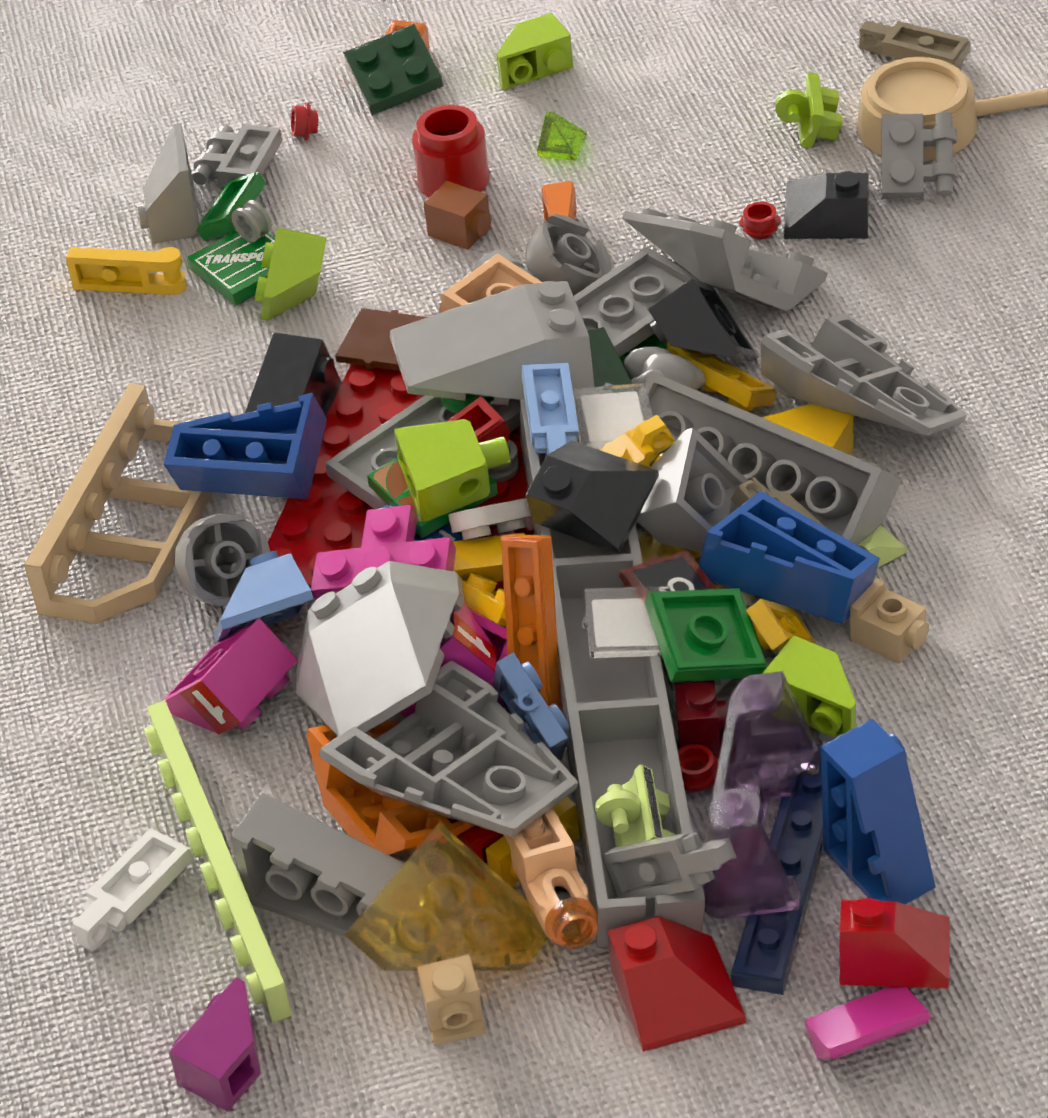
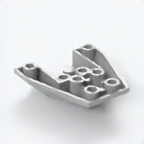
(726, 262)

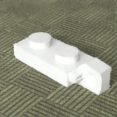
(130, 887)

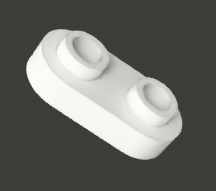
(476, 521)

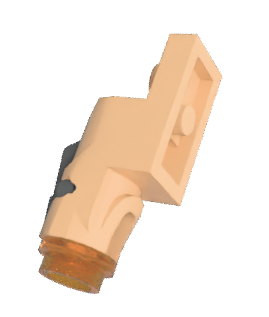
(548, 873)

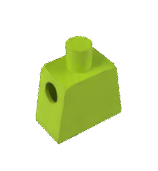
(447, 465)

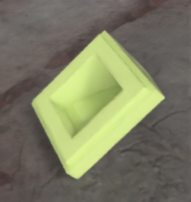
(883, 545)

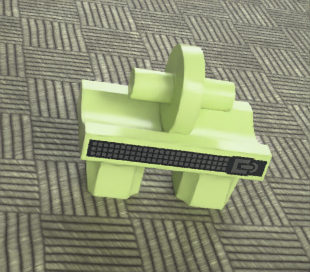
(634, 809)

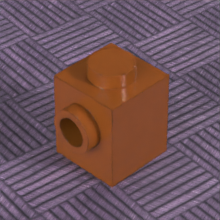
(457, 215)

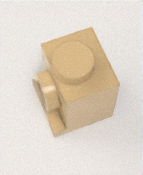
(887, 622)
(451, 1000)

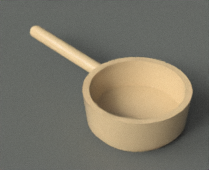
(928, 88)

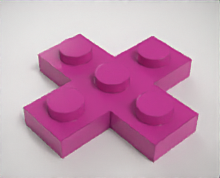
(386, 538)

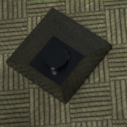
(827, 206)
(699, 321)
(590, 494)

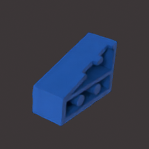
(250, 453)
(787, 559)
(873, 815)

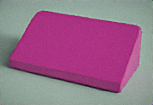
(865, 1022)

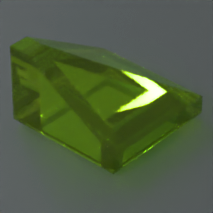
(560, 138)

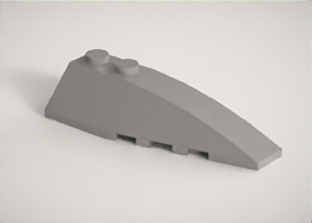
(830, 484)

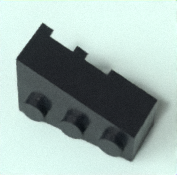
(293, 369)

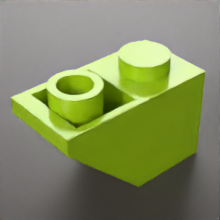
(534, 51)
(293, 271)
(817, 686)

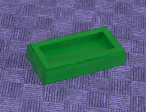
(233, 196)

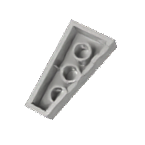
(307, 867)

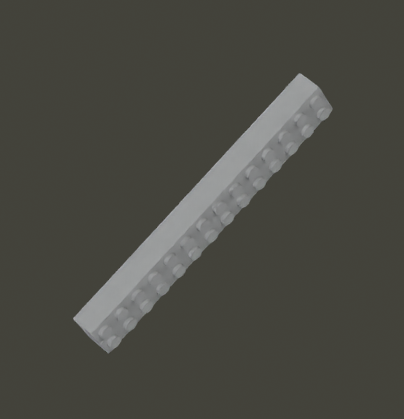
(614, 719)

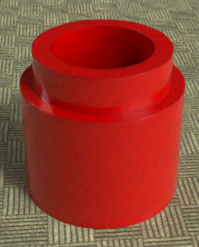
(450, 148)

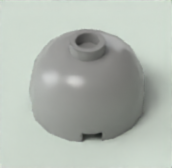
(564, 253)
(215, 554)

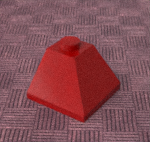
(892, 945)
(671, 982)

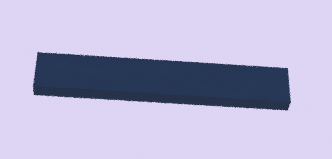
(772, 938)

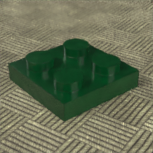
(393, 69)

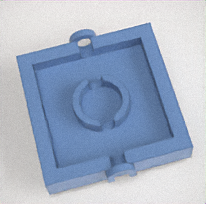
(519, 692)

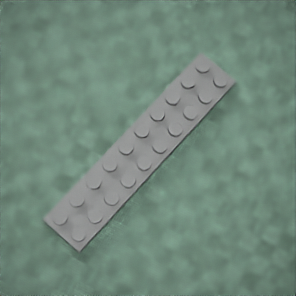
(614, 301)

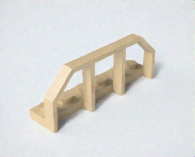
(84, 503)

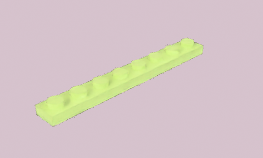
(219, 871)

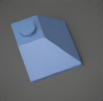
(268, 591)

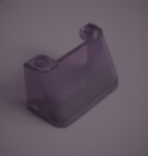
(759, 757)

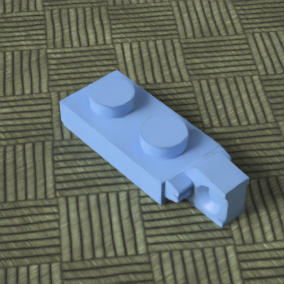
(549, 406)

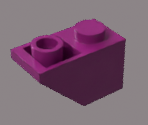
(219, 1050)

